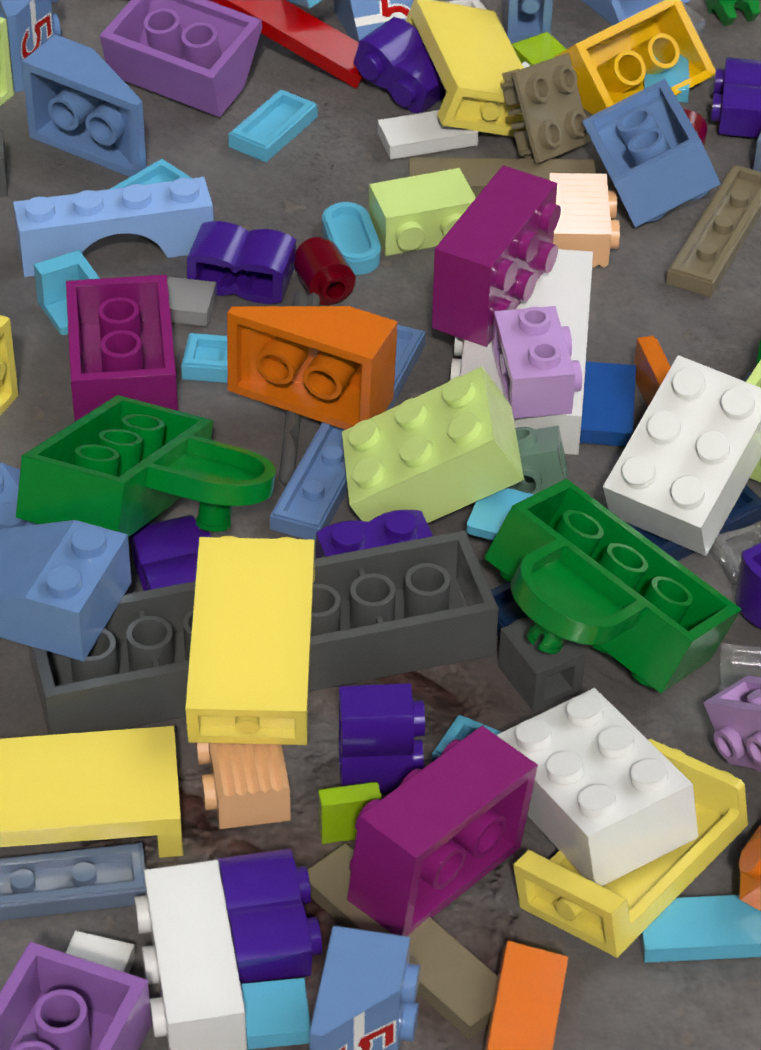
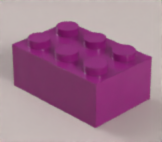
(494, 254)
(120, 342)
(440, 831)

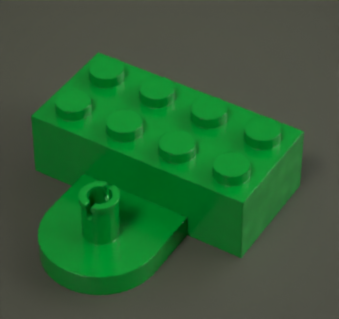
(135, 462)
(607, 587)

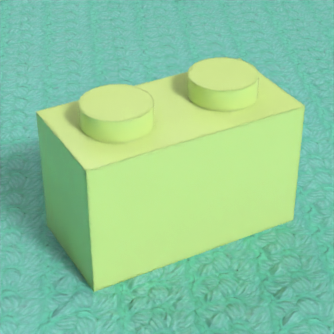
(418, 209)

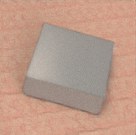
(191, 300)

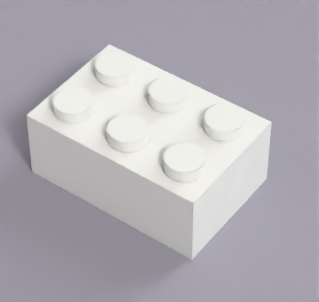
(688, 456)
(603, 788)

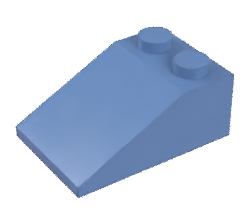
(83, 106)
(651, 153)
(61, 584)

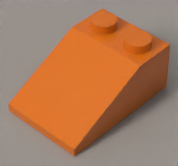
(313, 360)

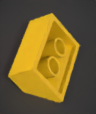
(616, 59)

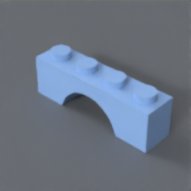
(162, 211)

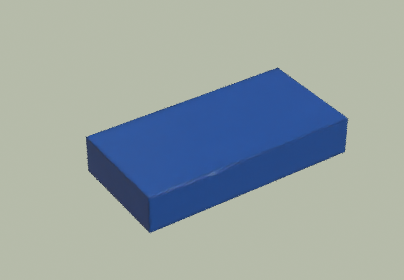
(608, 404)

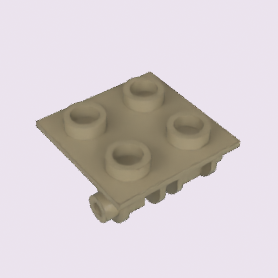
(549, 108)

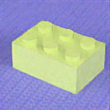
(434, 451)

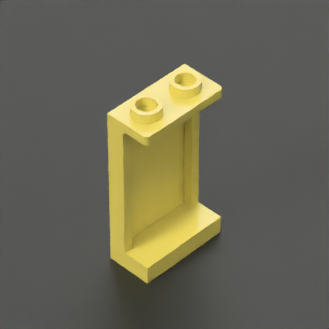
(470, 58)
(251, 641)
(91, 788)
(622, 909)

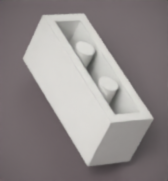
(191, 958)

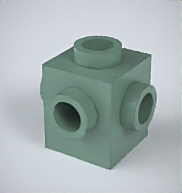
(541, 458)

